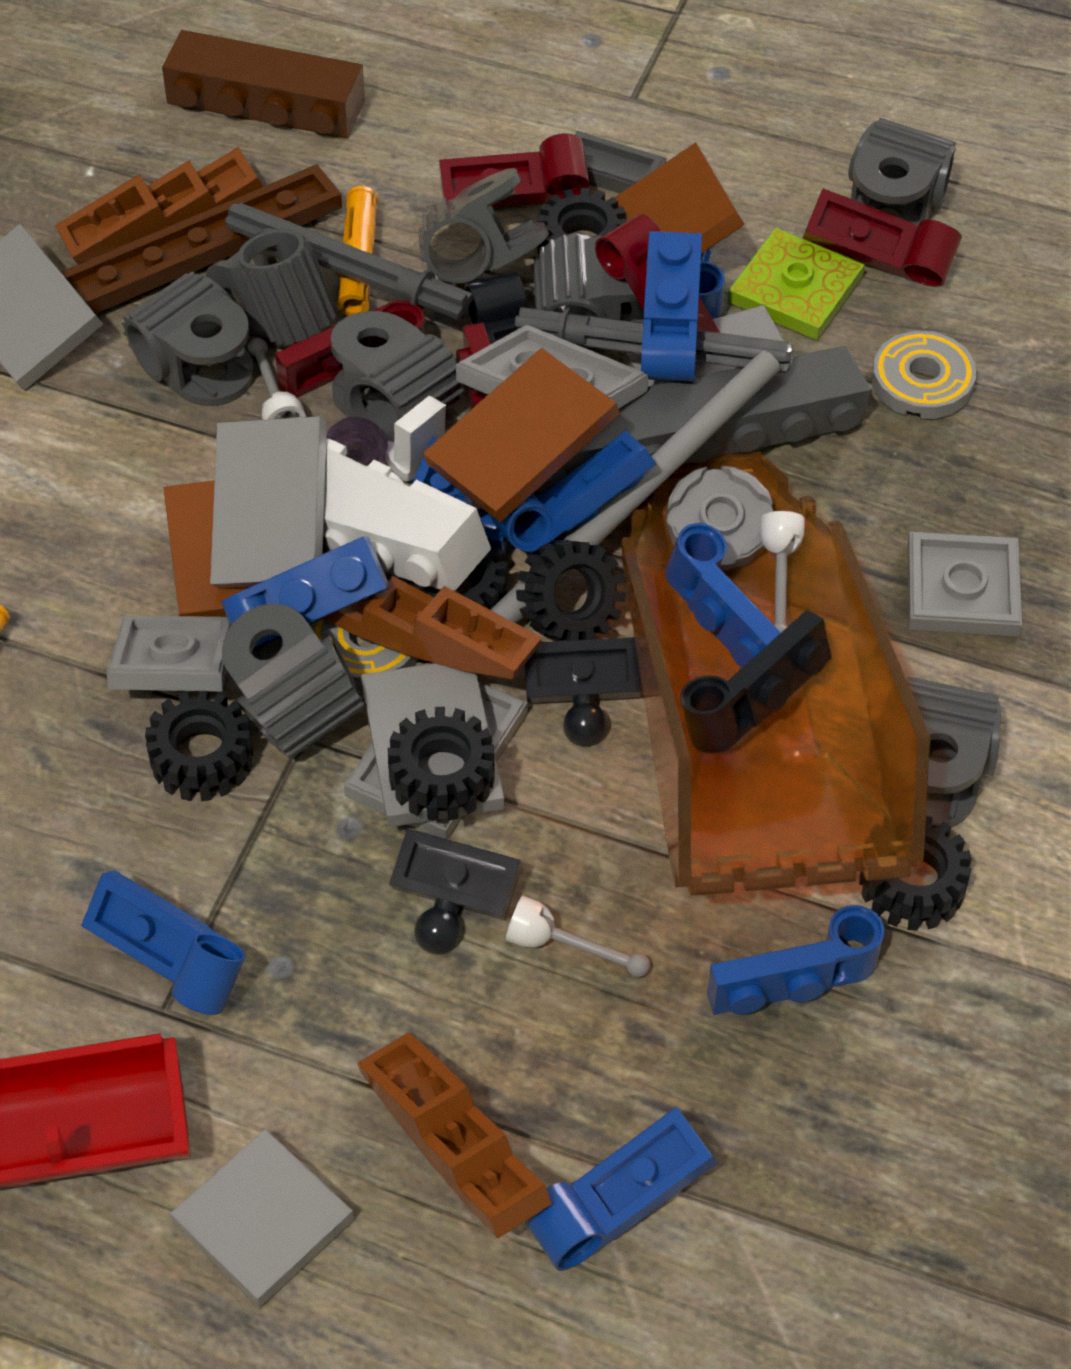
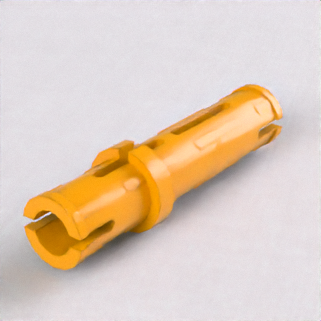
(359, 233)

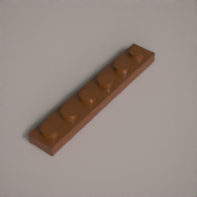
(197, 241)

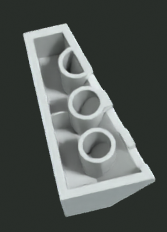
(411, 528)

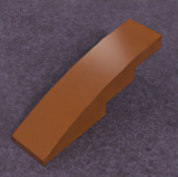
(142, 209)
(440, 630)
(454, 1134)

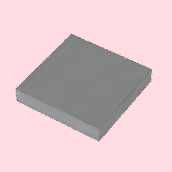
(964, 584)
(169, 654)
(262, 1217)

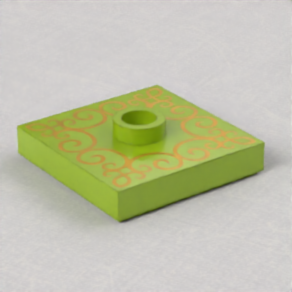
(796, 283)

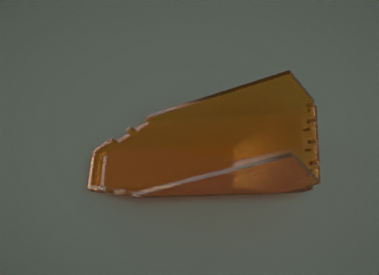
(824, 779)

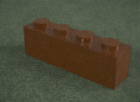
(264, 83)

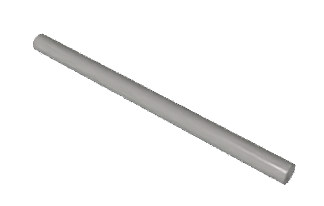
(667, 459)

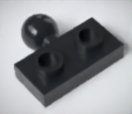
(581, 674)
(453, 878)

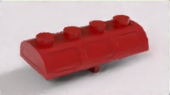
(91, 1110)

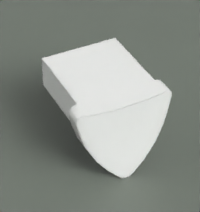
(413, 436)

